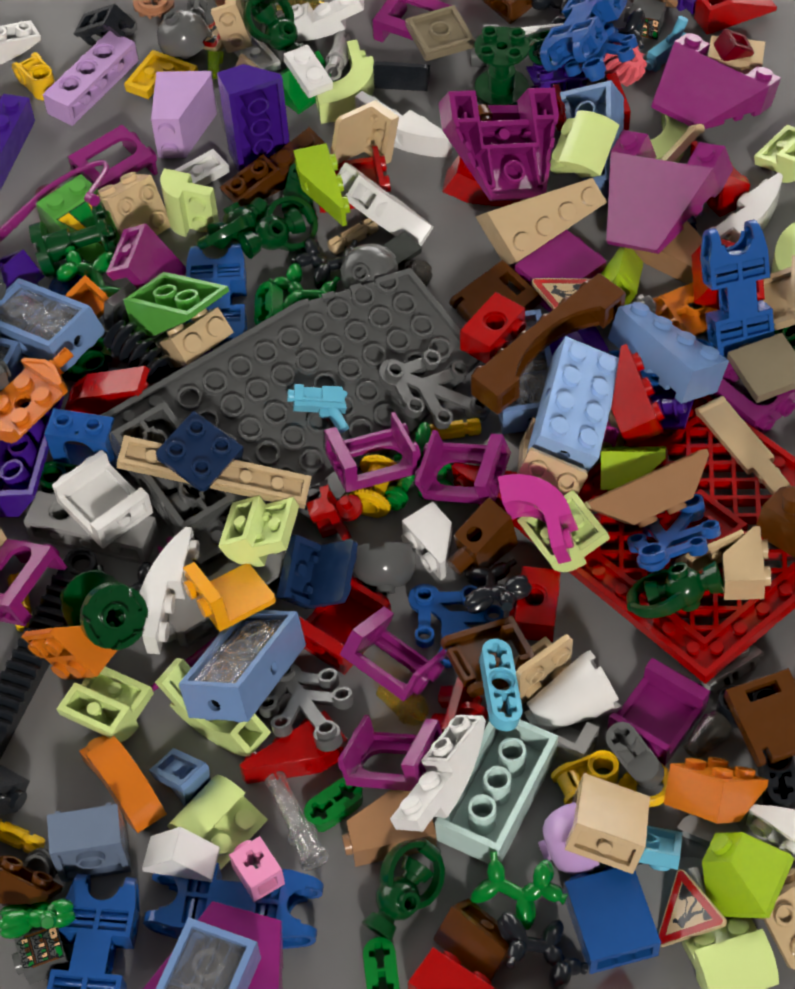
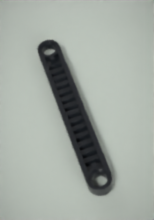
(26, 669)

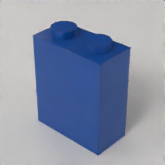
(611, 919)

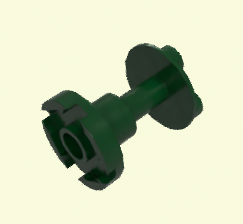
(501, 50)
(52, 245)
(105, 609)

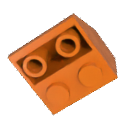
(68, 651)
(713, 789)

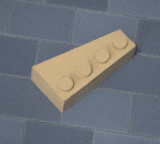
(531, 223)

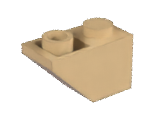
(744, 567)

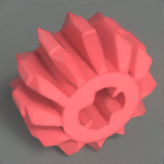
(628, 71)

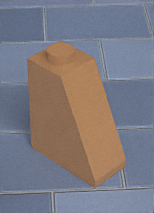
(676, 256)
(374, 835)

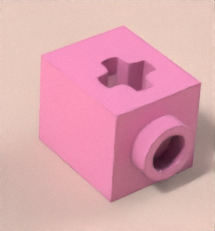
(257, 881)

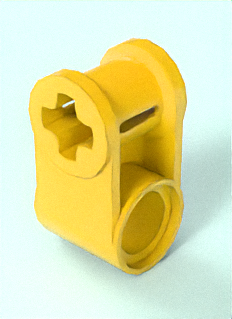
(34, 75)
(570, 773)

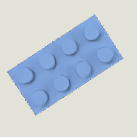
(575, 403)

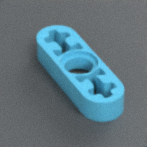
(496, 697)

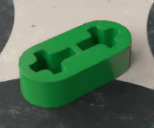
(267, 301)
(334, 805)
(390, 968)

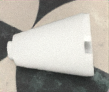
(573, 696)

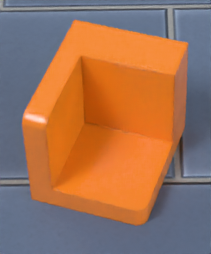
(88, 293)

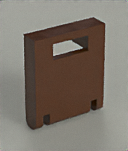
(494, 280)
(465, 649)
(767, 721)

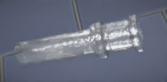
(301, 832)

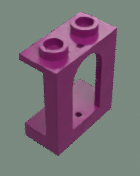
(389, 17)
(140, 158)
(756, 415)
(396, 438)
(437, 454)
(37, 559)
(374, 632)
(367, 743)

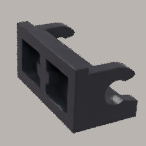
(101, 21)

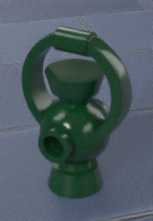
(280, 31)
(236, 220)
(273, 231)
(674, 590)
(399, 896)

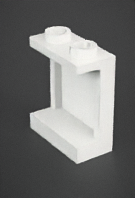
(101, 499)

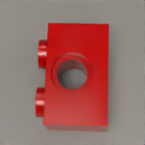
(492, 327)
(540, 619)

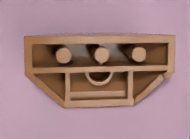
(653, 493)

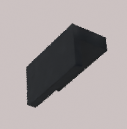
(401, 76)

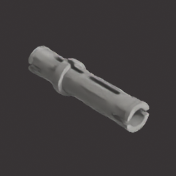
(336, 57)

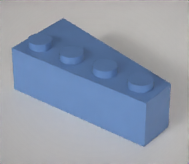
(602, 99)
(669, 352)

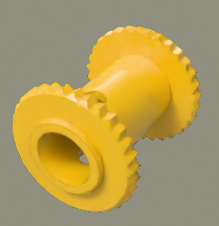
(374, 494)

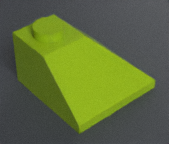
(628, 463)
(744, 874)

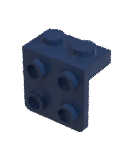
(199, 452)
(317, 573)

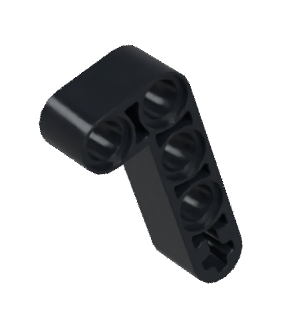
(777, 777)

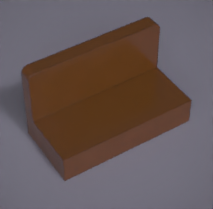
(473, 938)

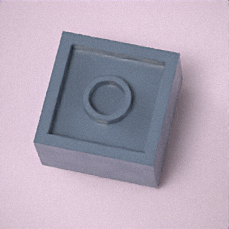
(88, 842)

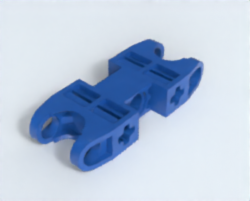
(581, 33)
(227, 271)
(734, 275)
(196, 895)
(96, 935)

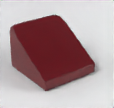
(733, 46)

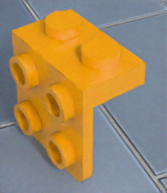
(229, 596)

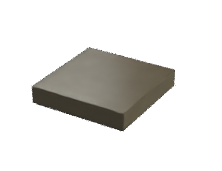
(440, 33)
(765, 367)

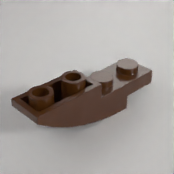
(267, 175)
(24, 885)

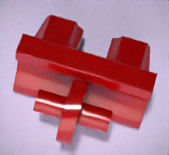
(332, 513)
(458, 703)

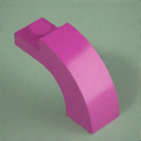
(539, 499)

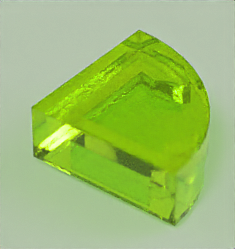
(214, 59)

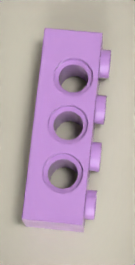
(90, 78)

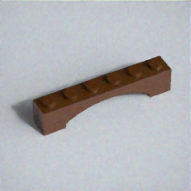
(591, 305)

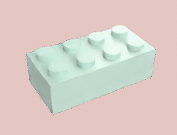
(499, 790)

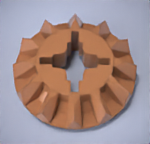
(145, 7)

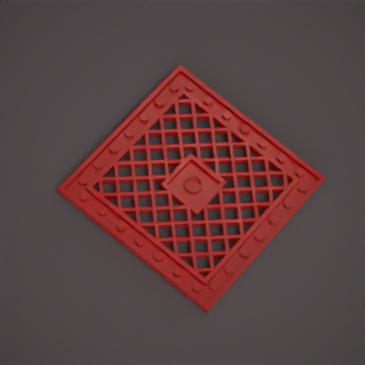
(699, 648)

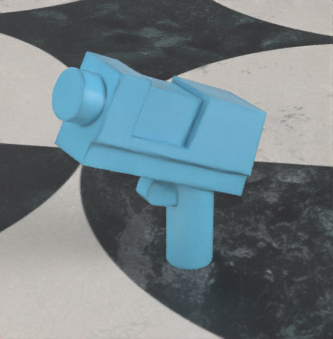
(660, 53)
(327, 401)

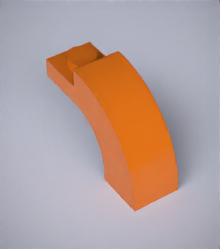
(123, 781)

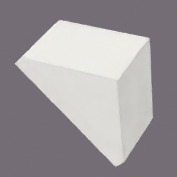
(181, 855)

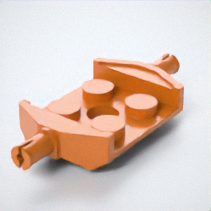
(675, 308)
(38, 384)

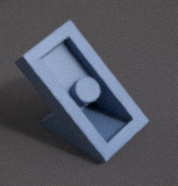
(181, 773)

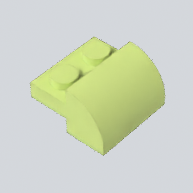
(584, 144)
(779, 154)
(187, 203)
(257, 529)
(586, 538)
(107, 703)
(220, 816)
(733, 957)

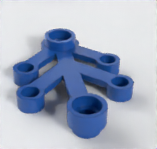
(595, 67)
(656, 555)
(450, 620)

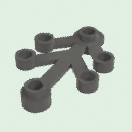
(430, 388)
(326, 732)

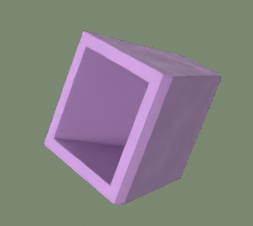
(181, 111)

